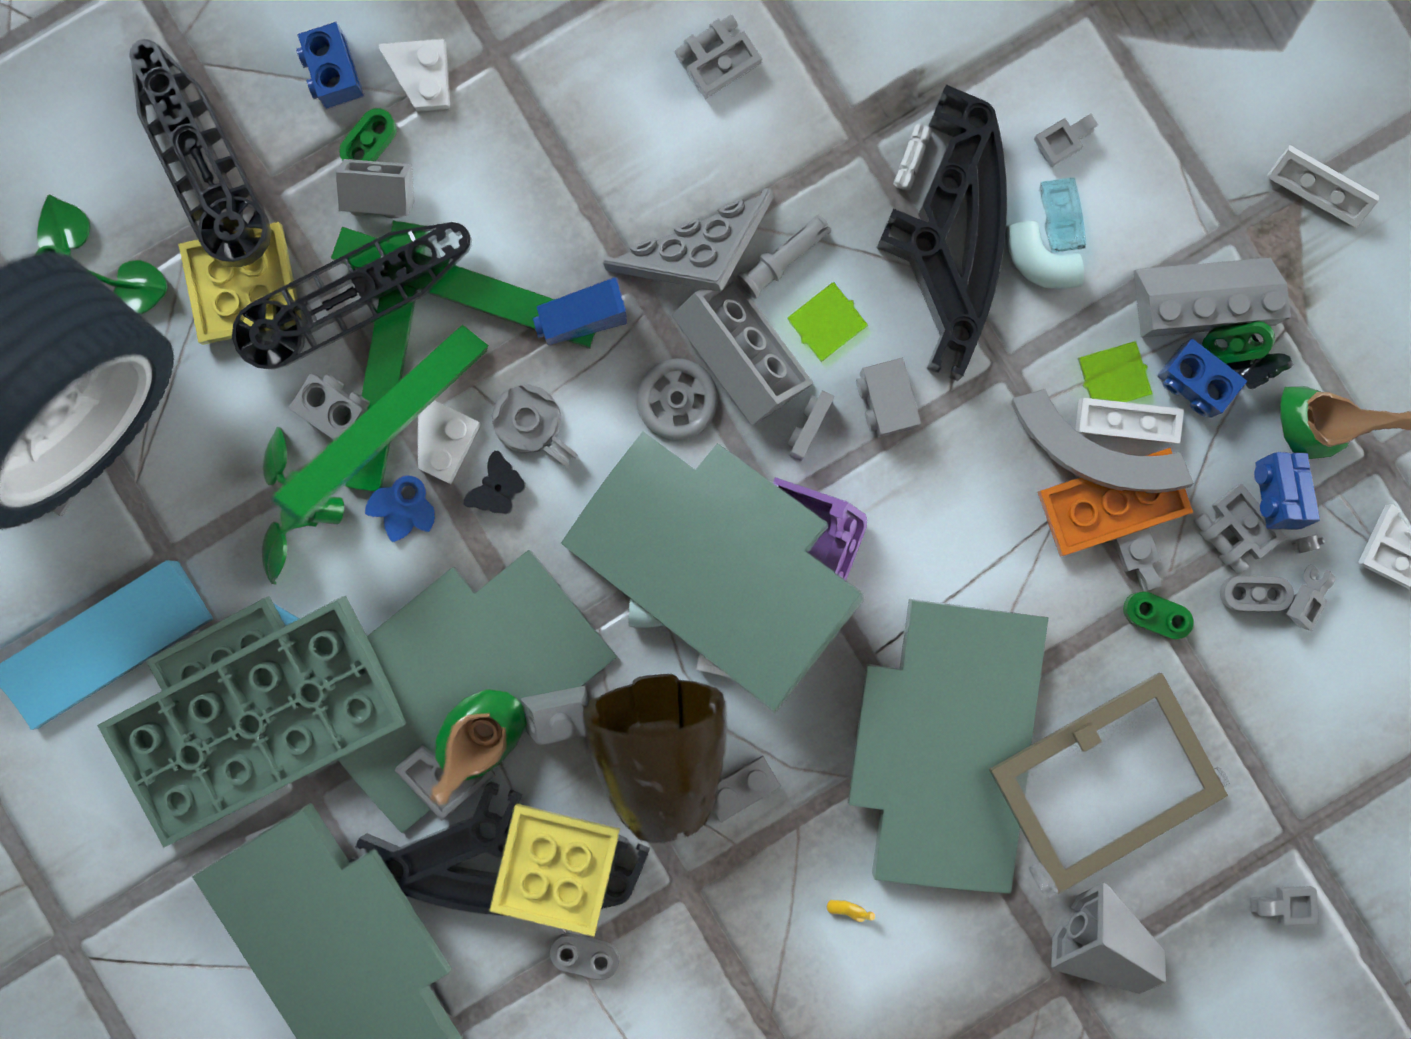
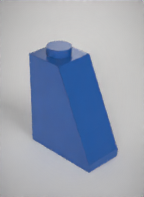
(581, 313)

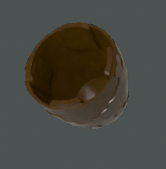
(659, 753)

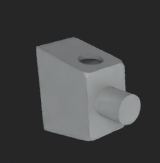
(556, 715)

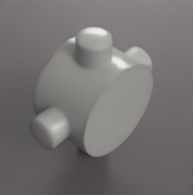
(1308, 543)

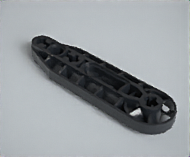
(188, 138)
(368, 283)

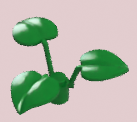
(68, 227)
(275, 543)

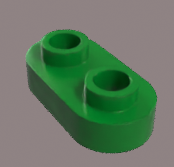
(365, 139)
(1239, 341)
(1159, 616)

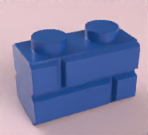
(1286, 491)

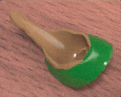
(1331, 421)
(476, 739)

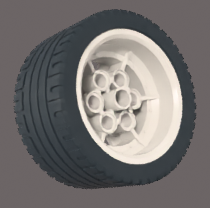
(72, 381)

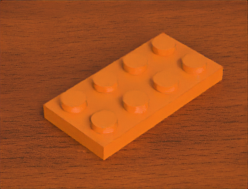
(1091, 514)

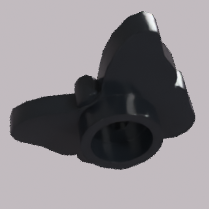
(1260, 370)
(499, 473)

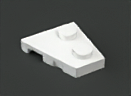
(420, 71)
(443, 440)
(1389, 548)

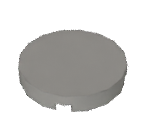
(526, 418)

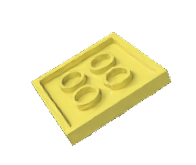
(223, 291)
(555, 869)

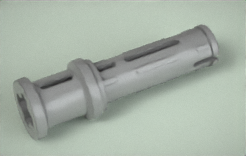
(772, 265)

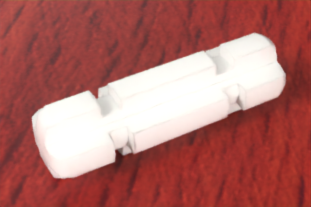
(913, 157)

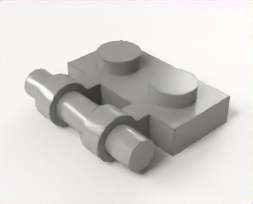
(724, 63)
(1243, 516)

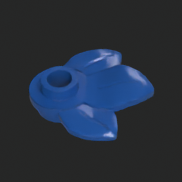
(401, 513)

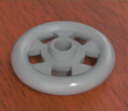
(672, 371)

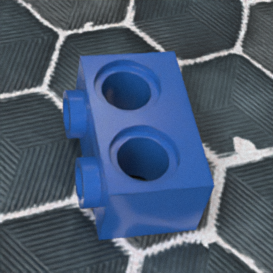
(334, 63)
(1205, 370)

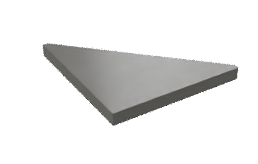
(700, 251)

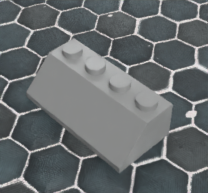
(1210, 296)
(742, 349)

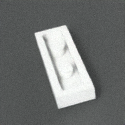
(1323, 186)
(1129, 420)

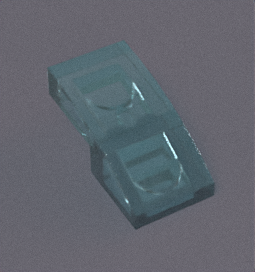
(1063, 215)

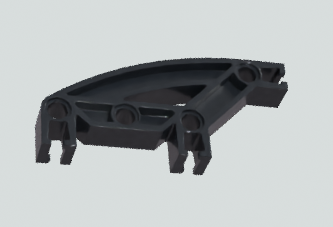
(978, 166)
(431, 860)

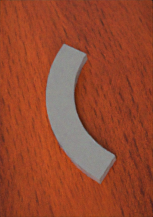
(1093, 461)

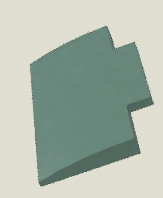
(717, 563)
(452, 643)
(249, 713)
(934, 734)
(329, 935)

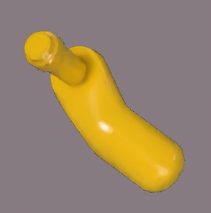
(850, 909)

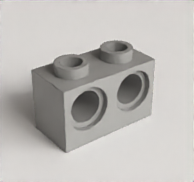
(332, 413)

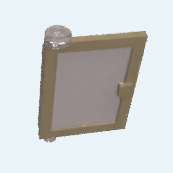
(1108, 784)

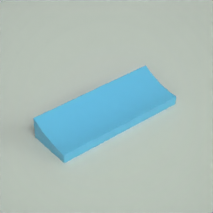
(103, 643)

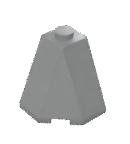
(1108, 944)

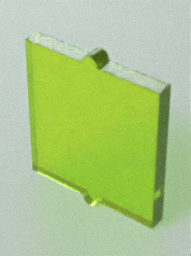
(827, 321)
(1115, 374)

